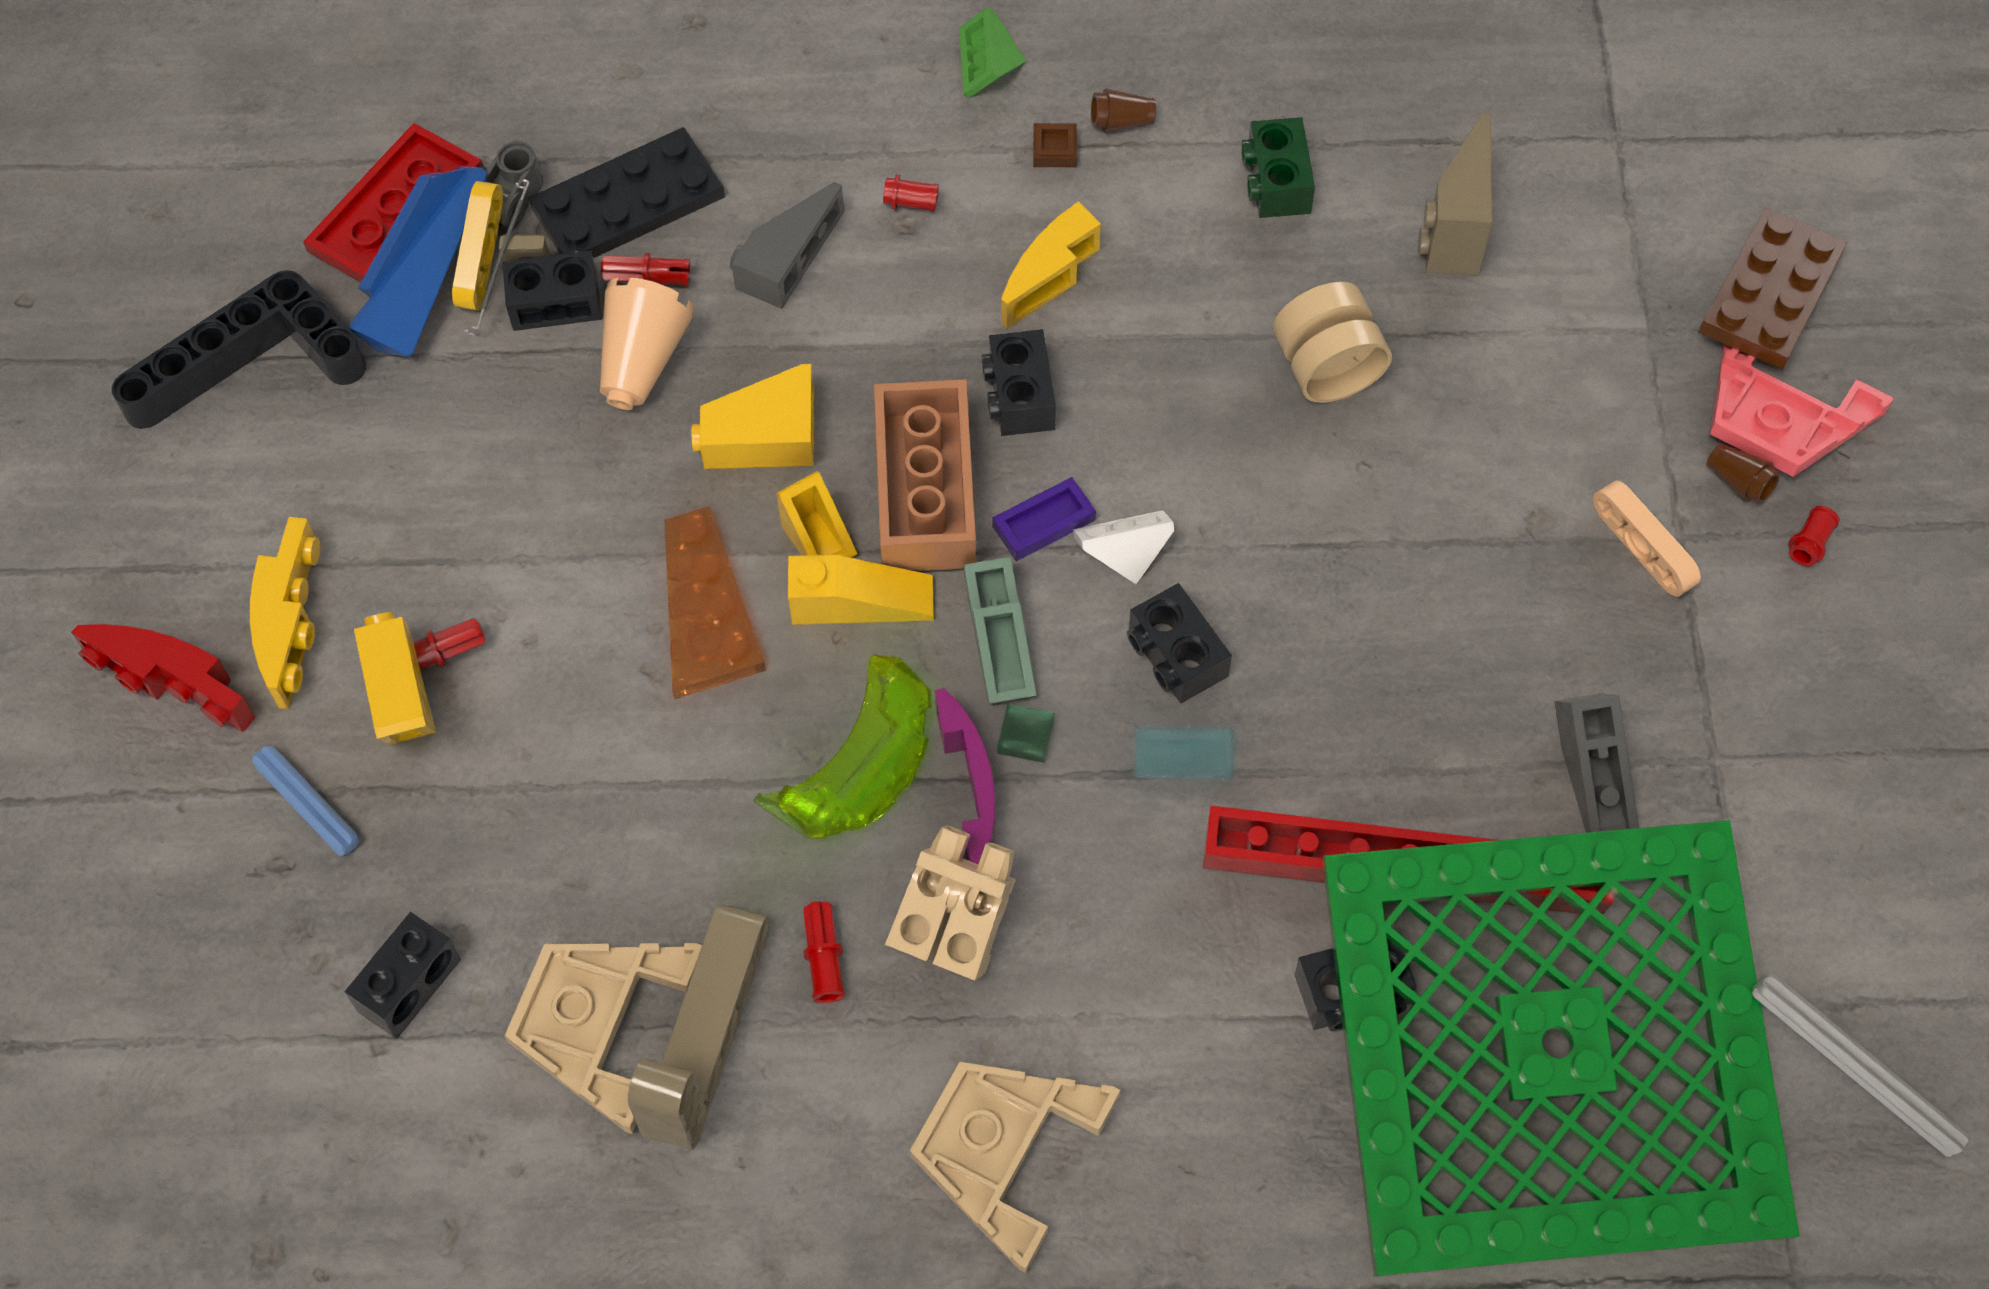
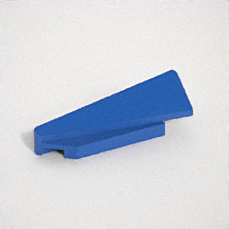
(414, 261)

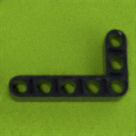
(233, 338)

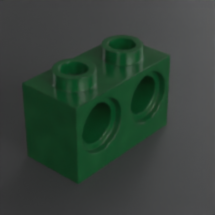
(1279, 167)

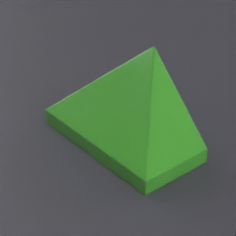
(986, 52)

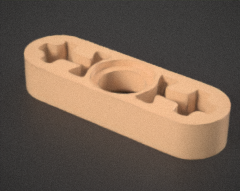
(1646, 538)

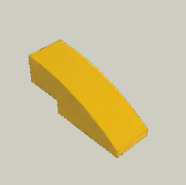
(1050, 263)

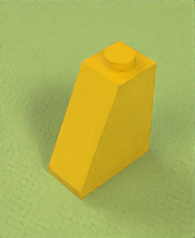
(760, 424)
(393, 679)

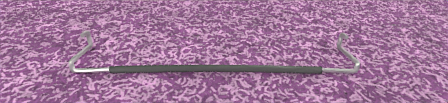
(511, 226)

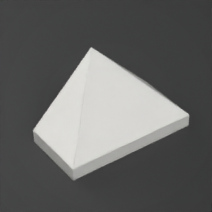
(1127, 543)

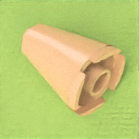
(638, 339)

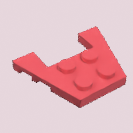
(1781, 421)

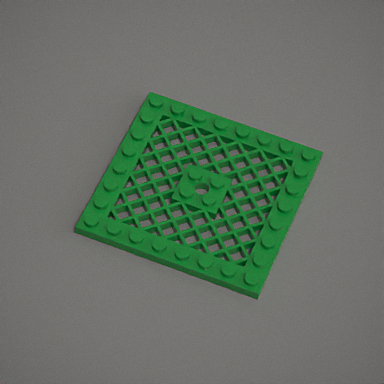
(1755, 1155)

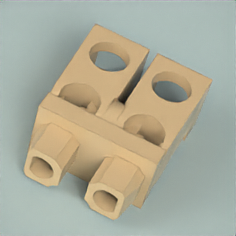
(954, 904)

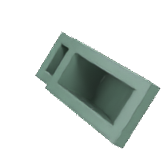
(999, 630)

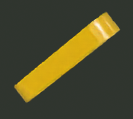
(477, 245)

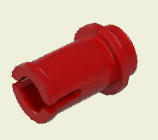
(910, 194)
(1809, 544)

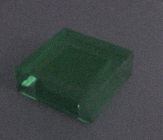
(1025, 733)

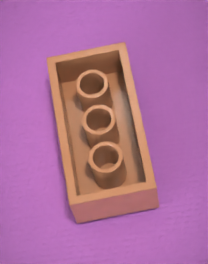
(924, 475)

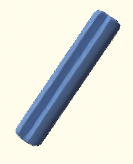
(305, 800)

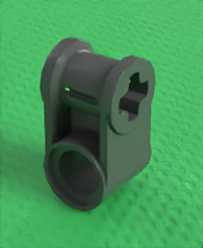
(510, 166)

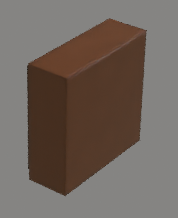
(1054, 144)

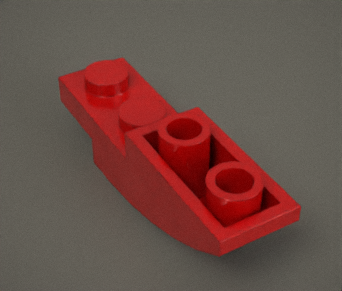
(163, 663)

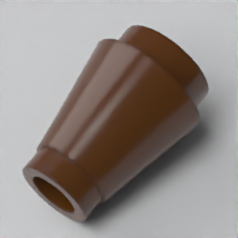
(1121, 110)
(1745, 473)

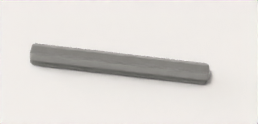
(1860, 1065)

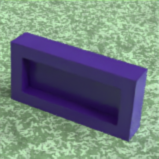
(1043, 519)

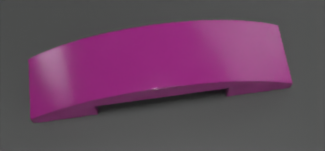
(960, 734)

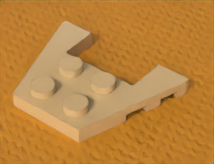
(577, 1007)
(983, 1135)

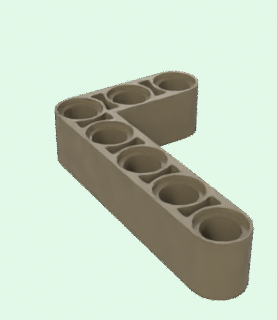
(676, 1095)

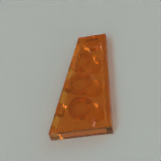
(707, 616)

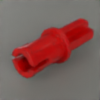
(652, 269)
(448, 643)
(823, 952)

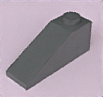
(784, 247)
(1598, 761)

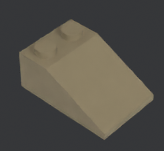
(1461, 212)

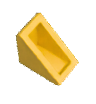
(813, 519)

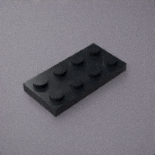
(628, 196)

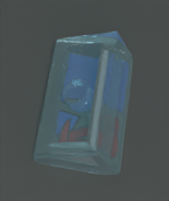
(1183, 751)

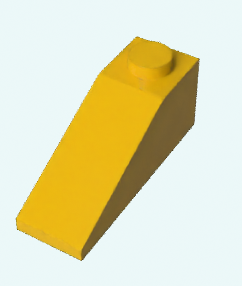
(856, 591)

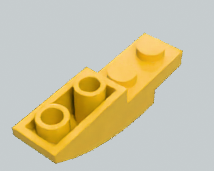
(277, 614)

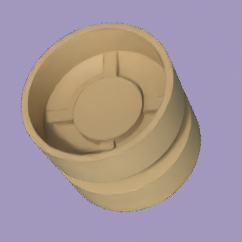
(1332, 342)

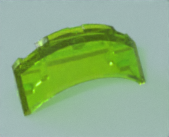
(871, 764)

